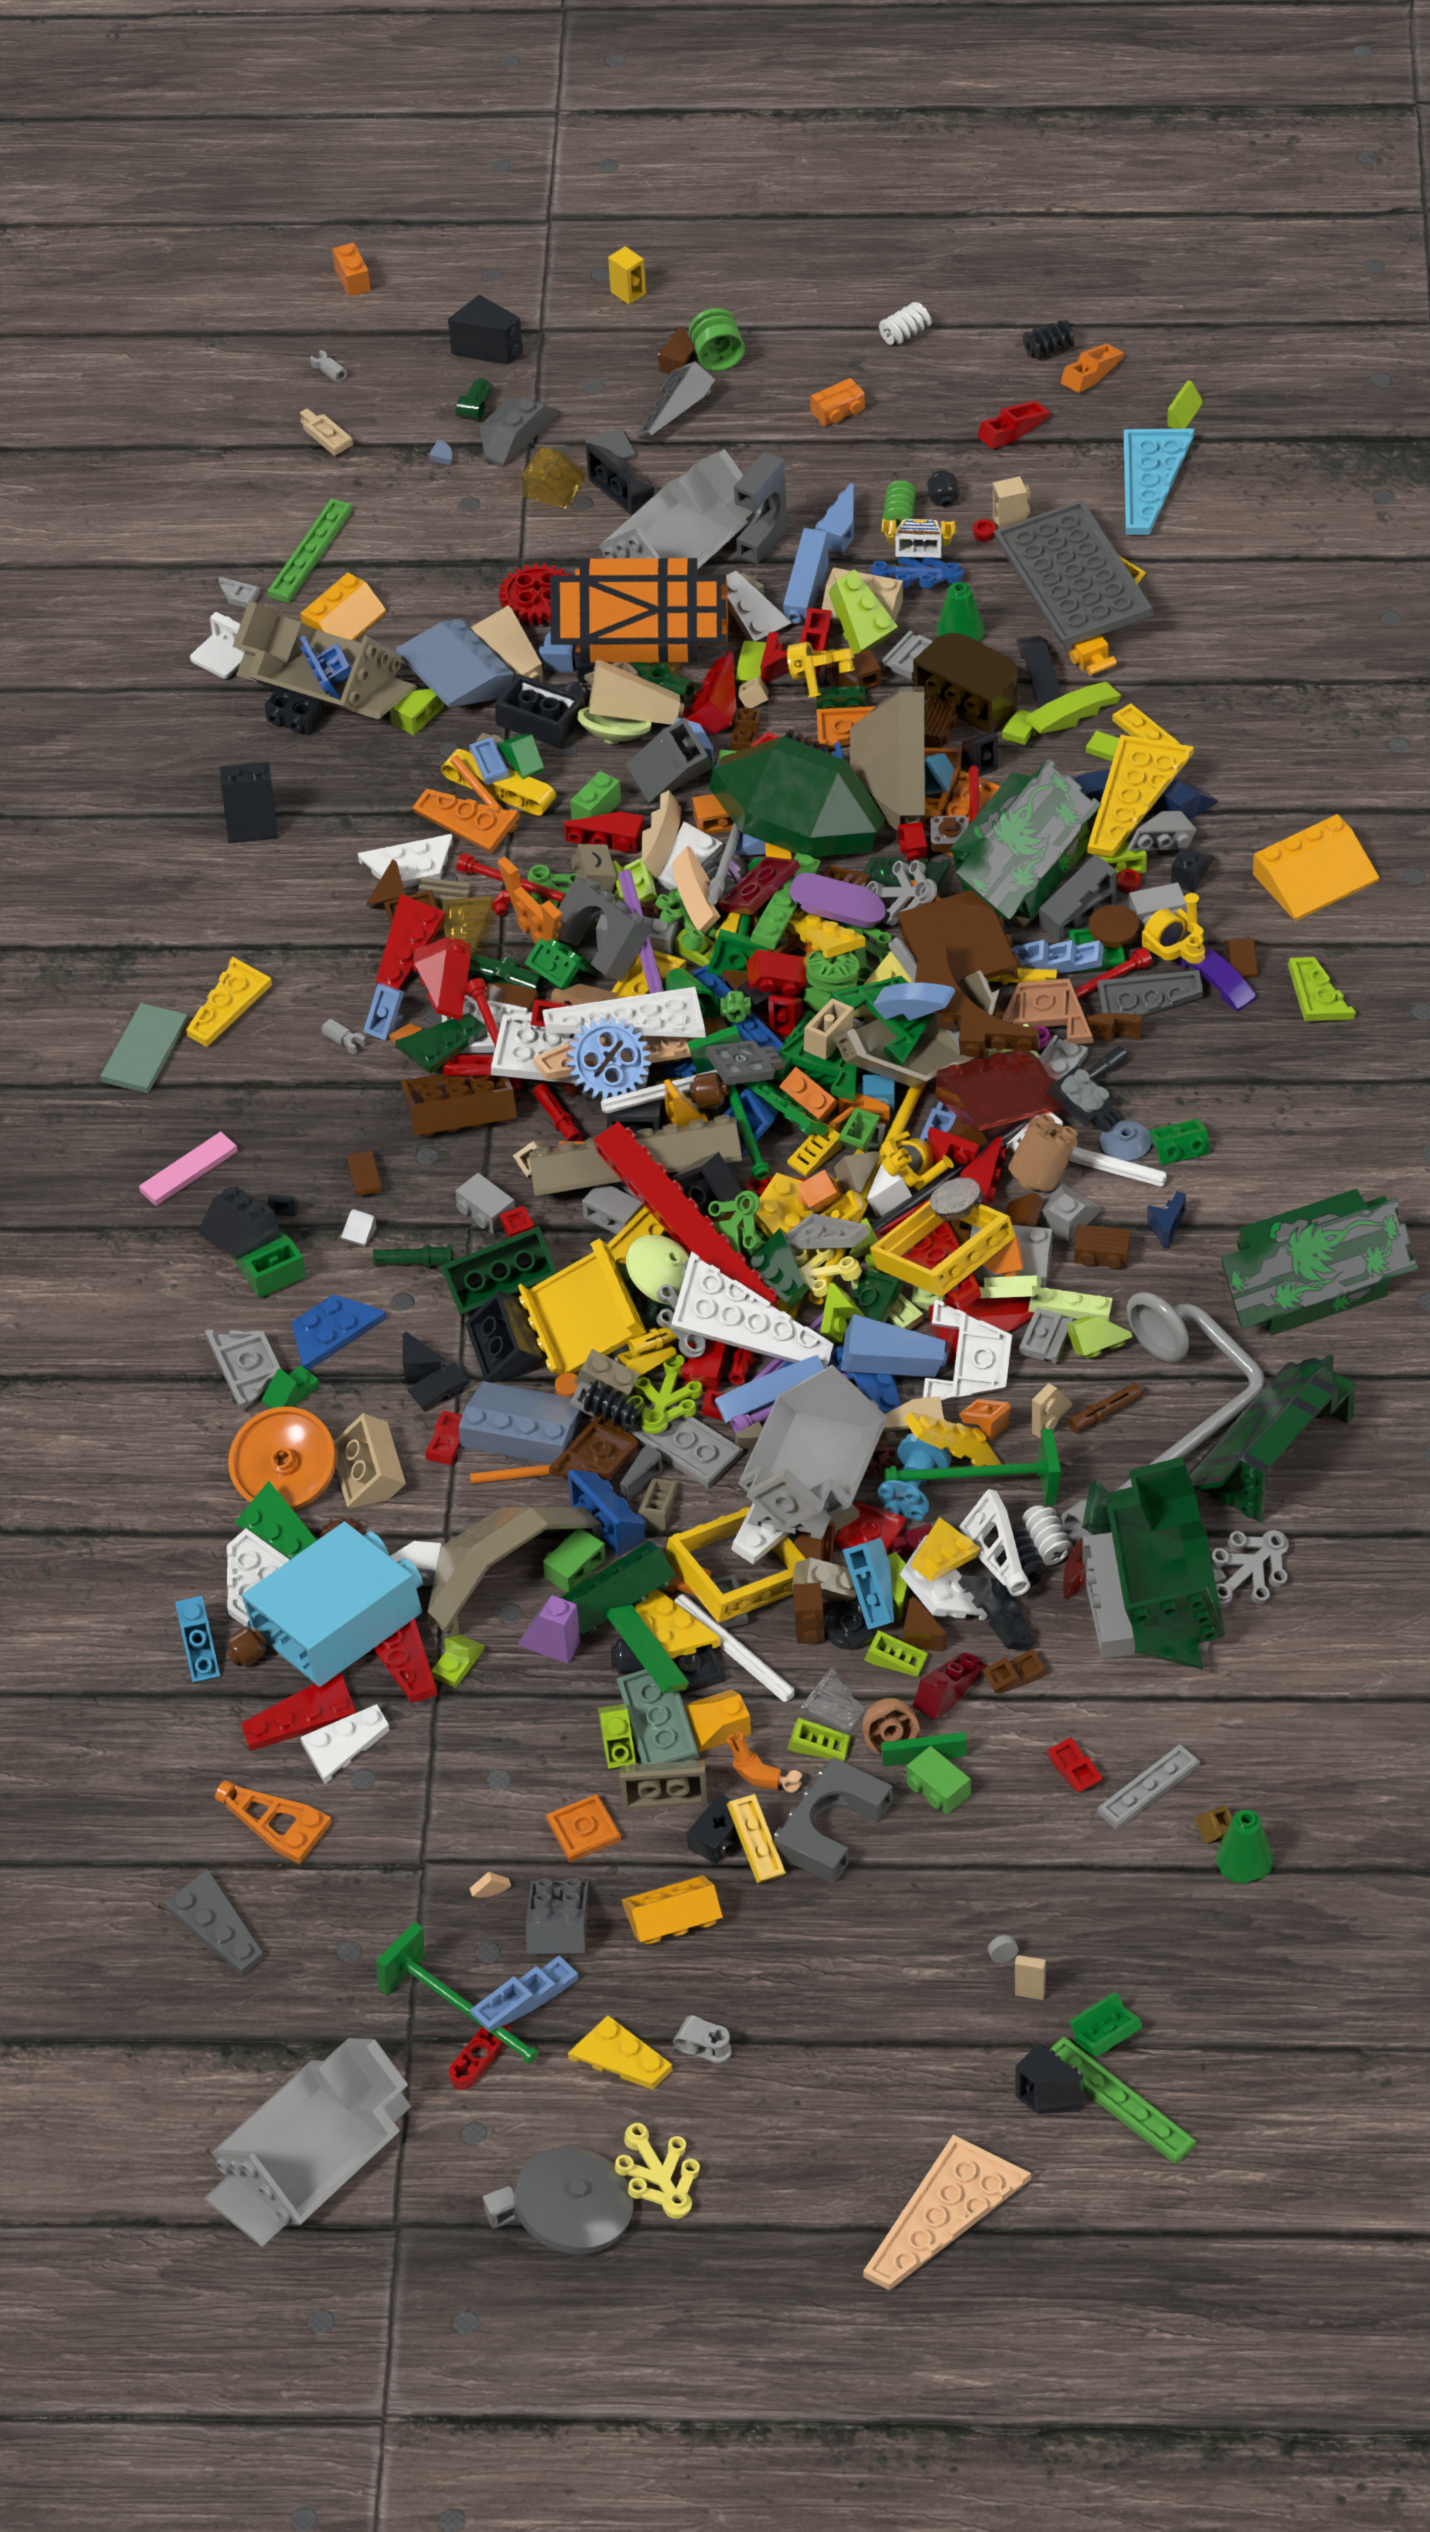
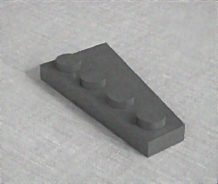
(1148, 993)
(213, 1920)

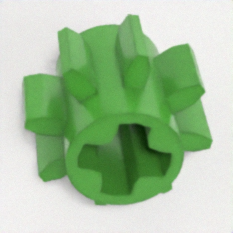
(735, 1006)

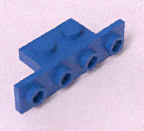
(329, 666)

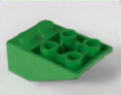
(272, 1266)

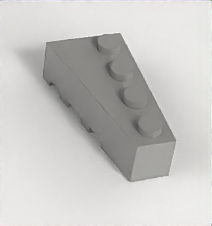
(1106, 1597)

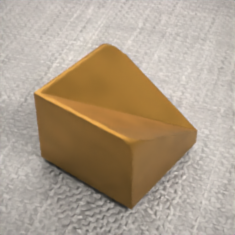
(1214, 1823)

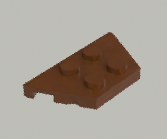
(597, 1449)

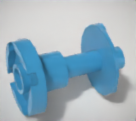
(904, 1497)

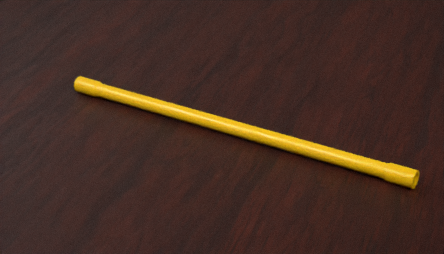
(897, 1128)

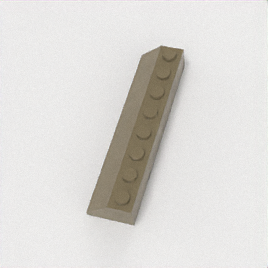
(673, 1146)

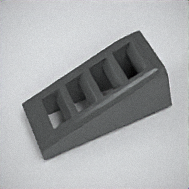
(645, 1467)

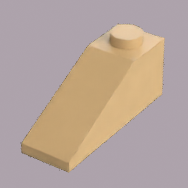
(897, 1428)

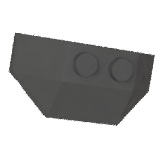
(513, 428)

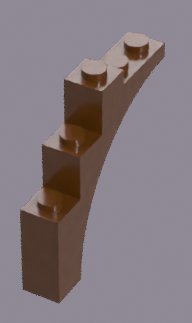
(976, 1026)

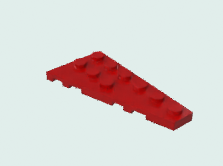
(932, 1251)

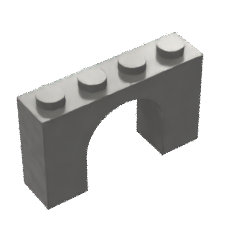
(762, 491)
(624, 929)
(835, 1787)

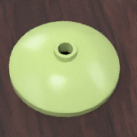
(613, 728)
(656, 1262)

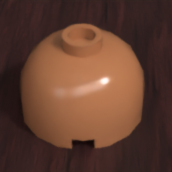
(888, 1721)

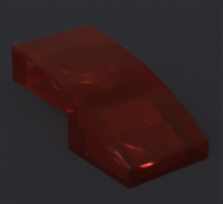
(1073, 1571)

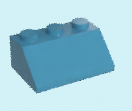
(937, 773)

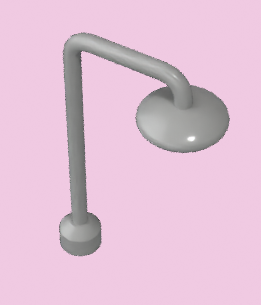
(1164, 1335)

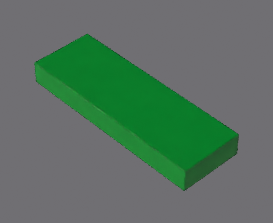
(905, 1751)

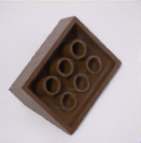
(457, 1101)

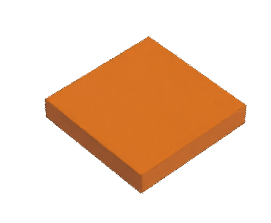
(583, 1828)

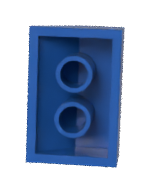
(620, 1526)

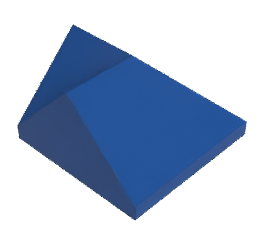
(759, 1115)

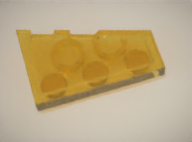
(466, 918)

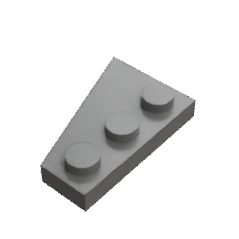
(752, 610)

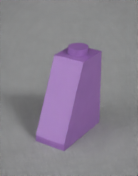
(553, 1630)

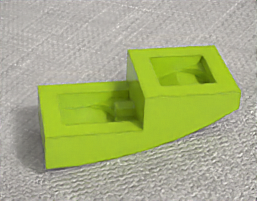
(750, 661)
(1018, 729)

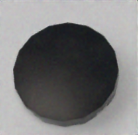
(847, 1626)

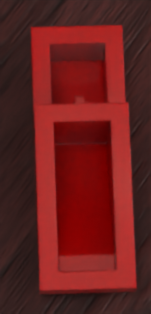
(1012, 423)
(817, 631)

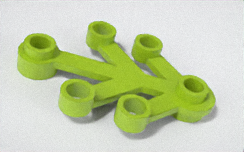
(657, 1419)

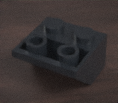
(1048, 2083)

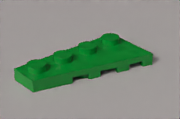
(791, 1108)
(275, 1523)

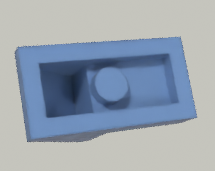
(384, 1014)

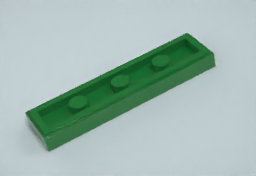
(647, 1649)

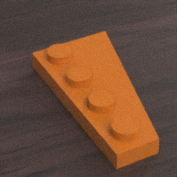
(835, 724)
(960, 801)
(472, 821)

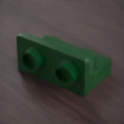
(841, 697)

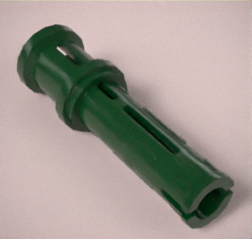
(427, 1256)

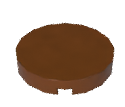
(1114, 925)

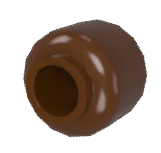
(708, 1090)
(246, 1646)

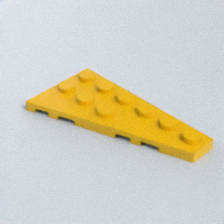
(1134, 784)

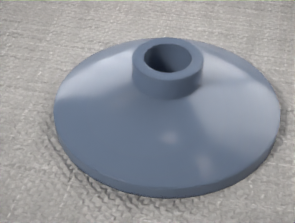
(1126, 1141)

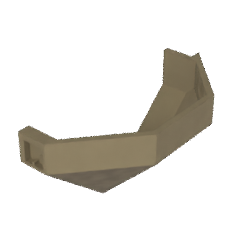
(890, 755)
(932, 1051)
(471, 1553)

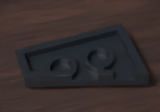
(1002, 1610)

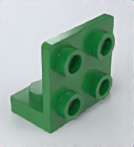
(557, 962)

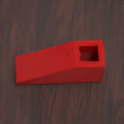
(616, 830)
(986, 1170)

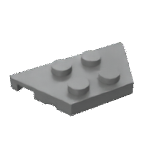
(245, 1363)

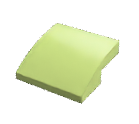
(1010, 1286)

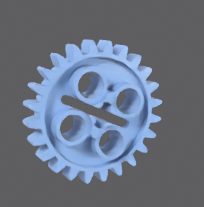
(626, 1072)

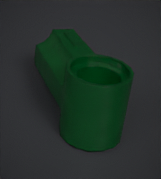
(473, 403)

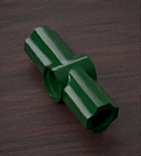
(660, 675)
(504, 971)

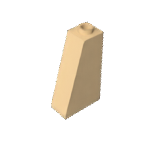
(509, 643)
(631, 697)

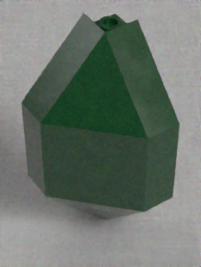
(797, 799)

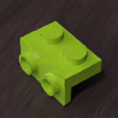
(642, 880)

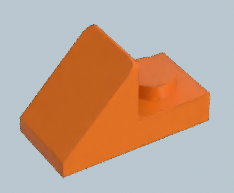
(989, 1415)

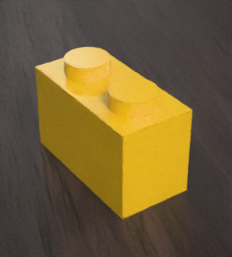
(627, 275)

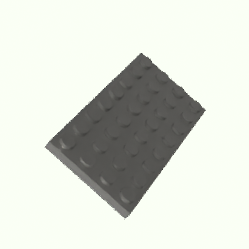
(1073, 573)

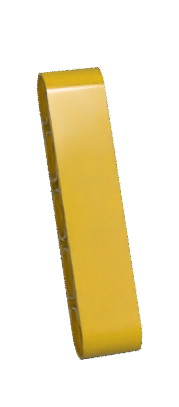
(524, 794)

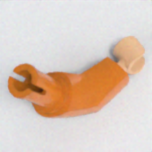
(757, 1773)

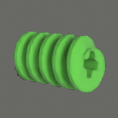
(899, 502)

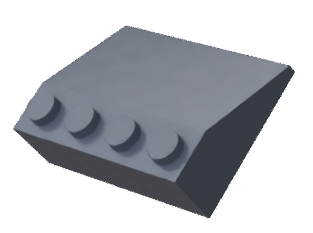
(456, 664)
(519, 1422)

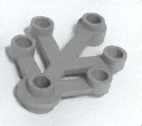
(924, 890)
(684, 1338)
(1252, 1564)

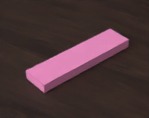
(188, 1168)

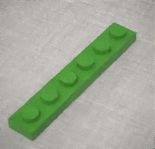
(781, 907)

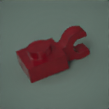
(912, 1539)

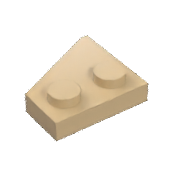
(1048, 1408)

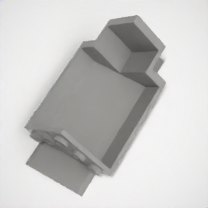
(686, 517)
(812, 1453)
(308, 2139)

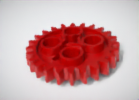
(529, 592)

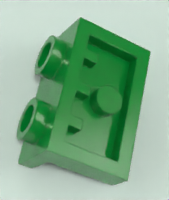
(1180, 1141)

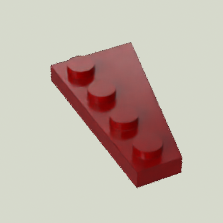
(407, 1662)

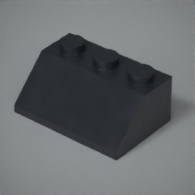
(617, 479)
(538, 710)
(239, 1223)
(503, 1338)

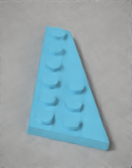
(1150, 469)

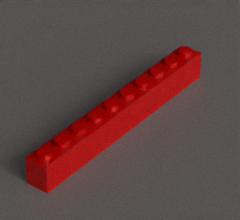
(672, 1209)

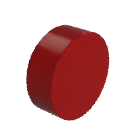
(984, 530)
(1128, 881)

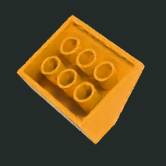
(1314, 867)

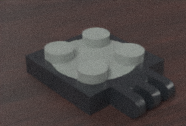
(1085, 1099)

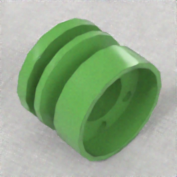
(716, 339)
(828, 976)

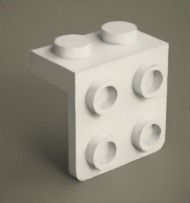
(217, 651)

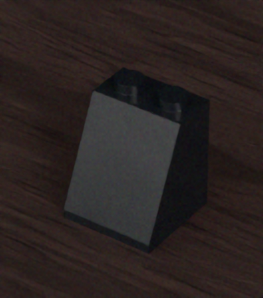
(485, 332)
(248, 802)
(639, 1117)

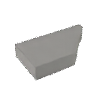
(238, 592)

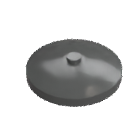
(573, 2200)

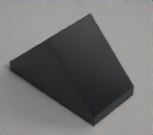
(419, 1359)

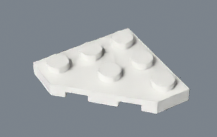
(248, 1563)

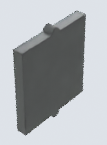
(614, 441)

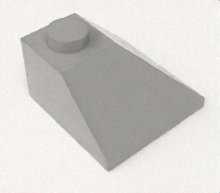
(1066, 1209)

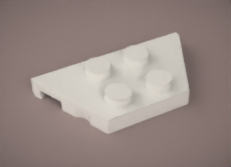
(414, 859)
(942, 1595)

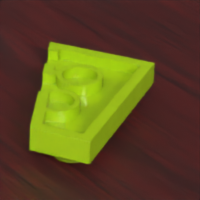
(1315, 993)

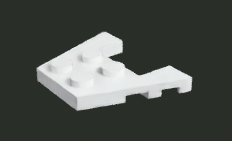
(980, 1356)

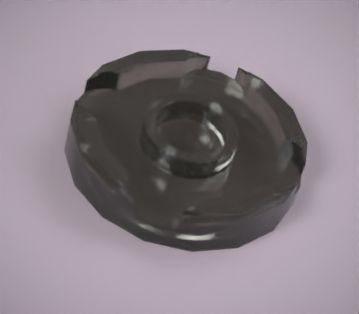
(956, 1198)

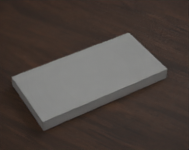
(691, 1448)

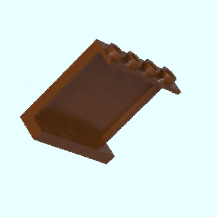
(971, 932)

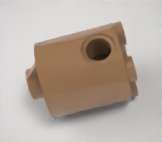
(1043, 1154)

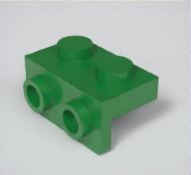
(1104, 2025)

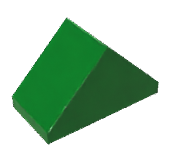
(522, 755)

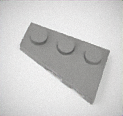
(826, 1232)

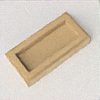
(1030, 1977)

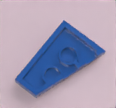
(875, 1386)

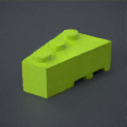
(860, 613)

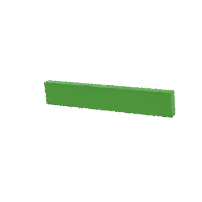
(309, 551)
(1126, 2104)

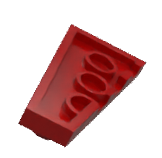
(411, 929)
(299, 1714)

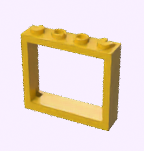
(995, 1234)
(742, 1599)

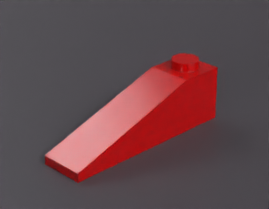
(716, 699)
(444, 973)
(1000, 1312)

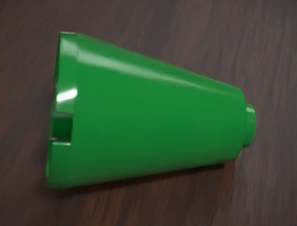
(960, 613)
(680, 979)
(1244, 1849)

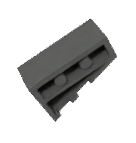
(1079, 898)

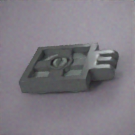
(744, 1061)

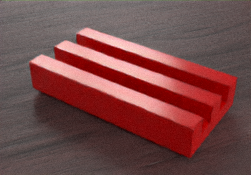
(469, 1065)

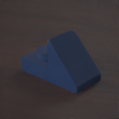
(1166, 1221)

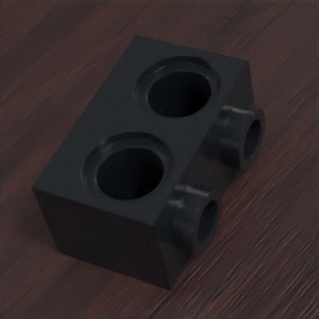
(293, 711)

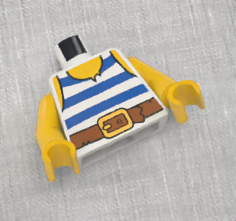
(918, 537)

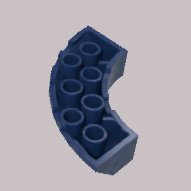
(1176, 797)

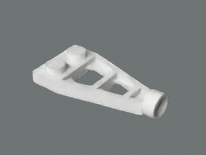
(978, 1524)

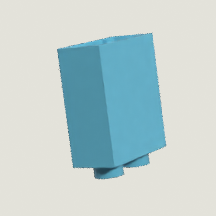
(334, 1602)

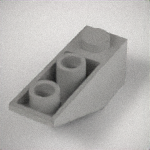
(1164, 832)

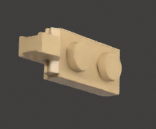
(325, 432)

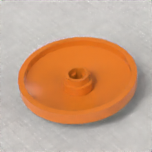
(288, 1450)

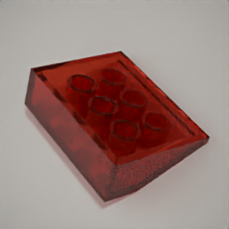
(996, 1089)

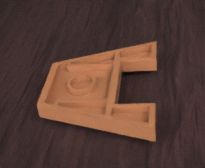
(1049, 1005)

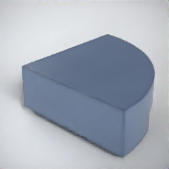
(441, 453)

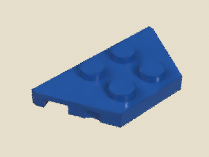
(332, 1327)

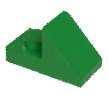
(289, 1389)

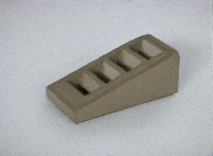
(658, 1506)

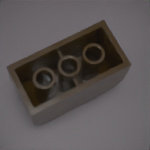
(972, 677)

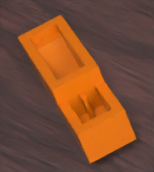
(1091, 367)

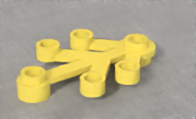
(847, 1268)
(657, 2173)

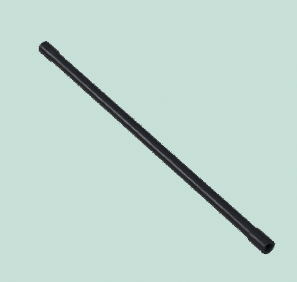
(1106, 1064)

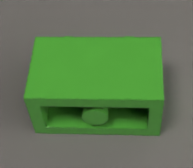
(596, 797)
(574, 1560)
(938, 1780)

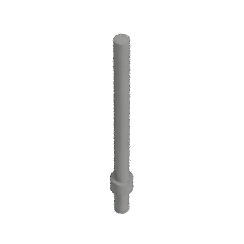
(717, 885)

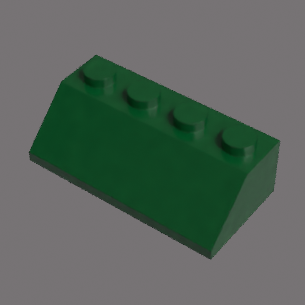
(500, 1267)
(620, 1585)

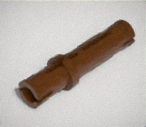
(1128, 1394)

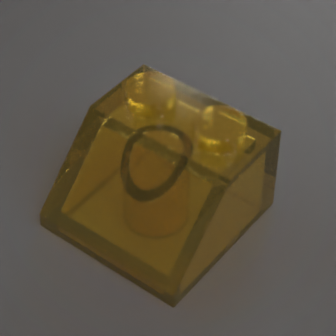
(551, 478)

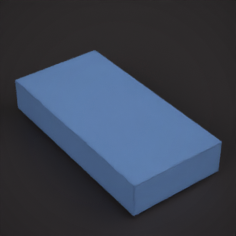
(489, 761)

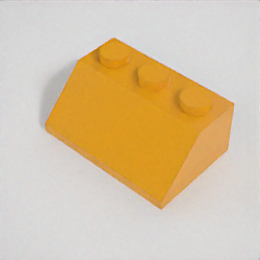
(344, 609)
(672, 1909)

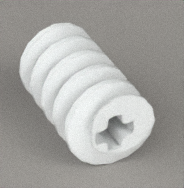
(904, 323)
(1047, 1534)

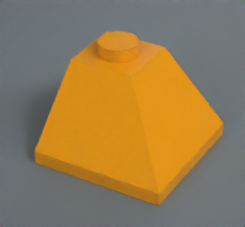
(717, 1718)

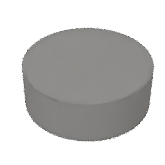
(1002, 1949)

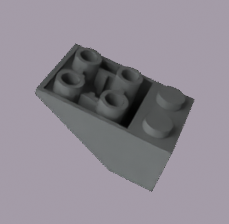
(669, 761)
(557, 1917)

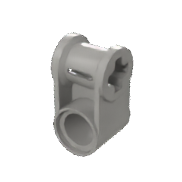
(701, 2037)

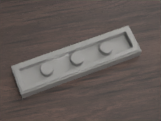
(1148, 1787)

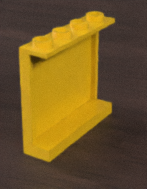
(582, 1311)

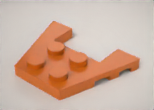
(532, 918)

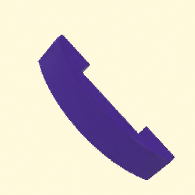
(1224, 977)

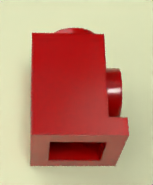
(912, 841)

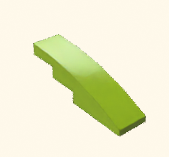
(1067, 710)

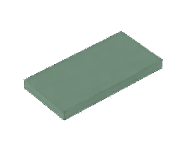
(144, 1048)
(657, 1720)

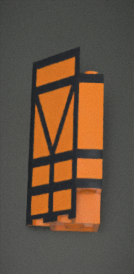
(638, 610)

